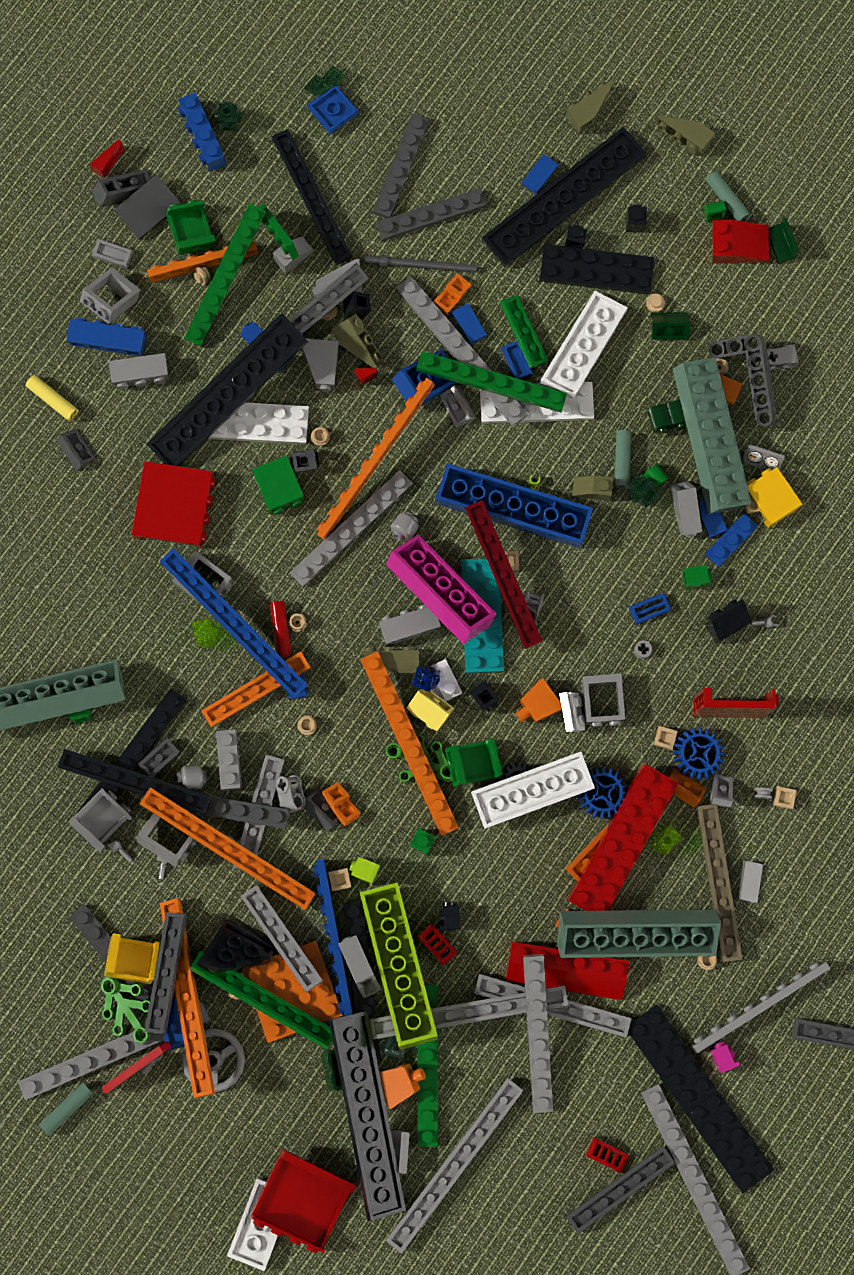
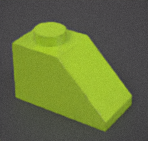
(364, 870)

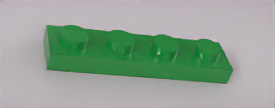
(279, 234)
(524, 331)

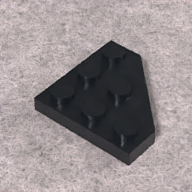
(236, 949)

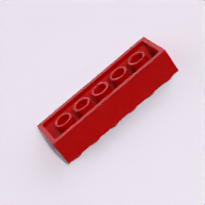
(588, 976)

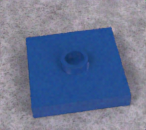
(332, 109)

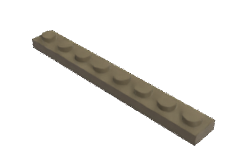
(719, 882)

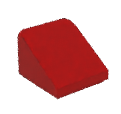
(365, 375)

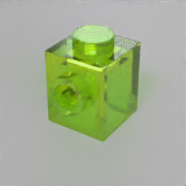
(205, 633)
(666, 840)

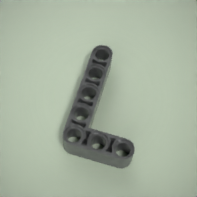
(754, 372)

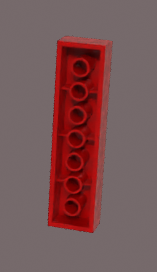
(623, 840)

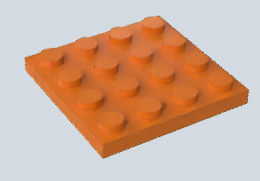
(282, 982)

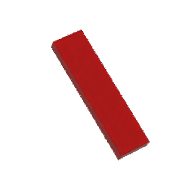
(154, 1054)

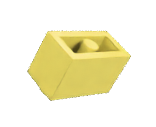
(430, 709)

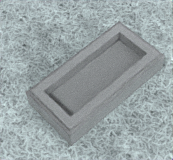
(112, 253)

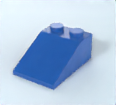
(408, 379)

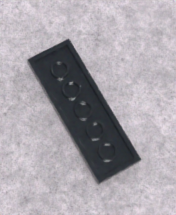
(597, 269)

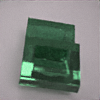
(320, 85)

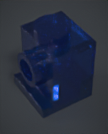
(429, 680)

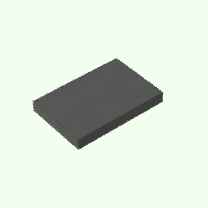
(146, 206)

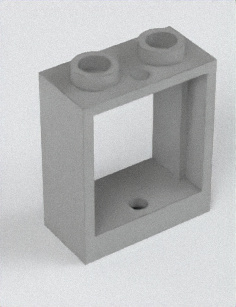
(119, 285)
(194, 561)
(603, 680)
(145, 840)

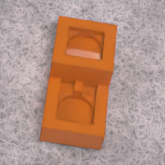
(452, 294)
(340, 804)

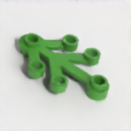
(435, 767)
(124, 1007)

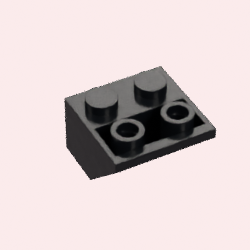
(729, 621)

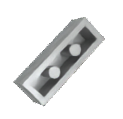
(139, 371)
(408, 625)
(229, 760)

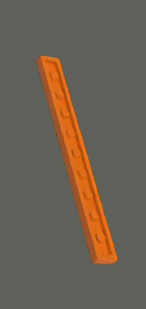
(379, 452)
(409, 743)
(227, 848)
(190, 1015)

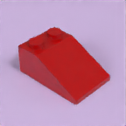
(739, 242)

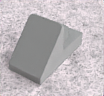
(721, 791)

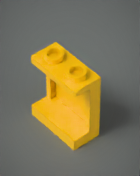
(773, 496)
(131, 959)

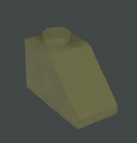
(593, 487)

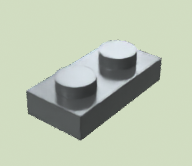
(159, 758)

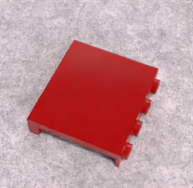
(173, 504)
(706, 707)
(301, 1201)

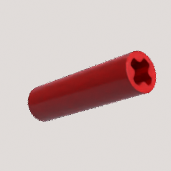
(280, 629)

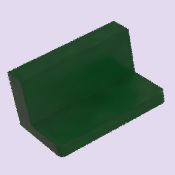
(783, 242)
(670, 325)

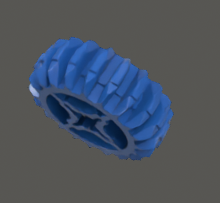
(704, 760)
(607, 800)

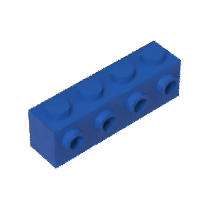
(203, 135)
(106, 337)

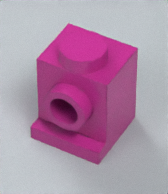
(723, 1057)

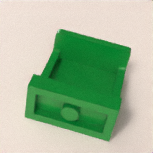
(190, 227)
(278, 485)
(474, 762)

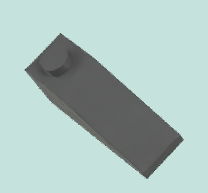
(119, 188)

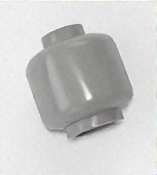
(404, 526)
(192, 777)

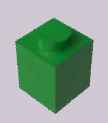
(696, 577)
(422, 841)

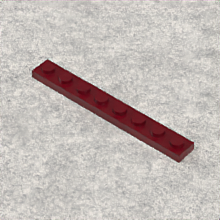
(503, 574)

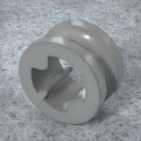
(647, 645)
(763, 793)

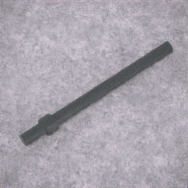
(384, 260)

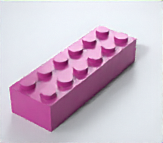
(441, 589)

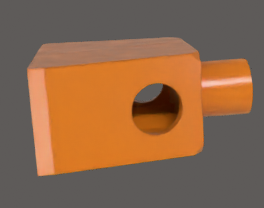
(539, 703)
(400, 1083)

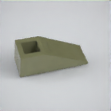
(585, 112)
(689, 133)
(355, 338)
(400, 662)

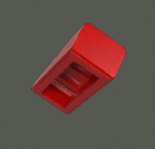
(105, 162)
(449, 956)
(591, 1148)

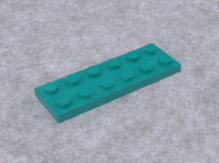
(485, 650)

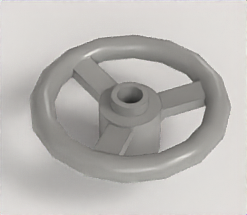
(235, 1046)

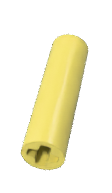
(51, 397)

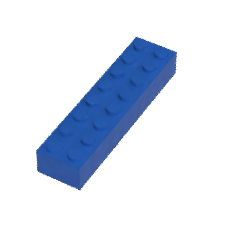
(515, 505)

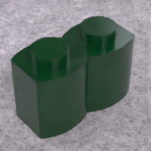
(666, 416)
(332, 1074)

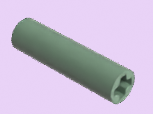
(726, 194)
(622, 459)
(66, 1108)

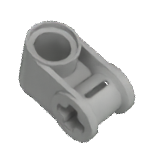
(782, 357)
(534, 603)
(291, 795)

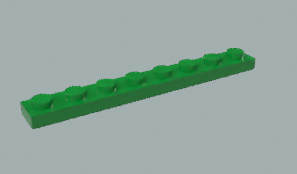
(225, 274)
(491, 381)
(267, 1003)
(428, 1087)

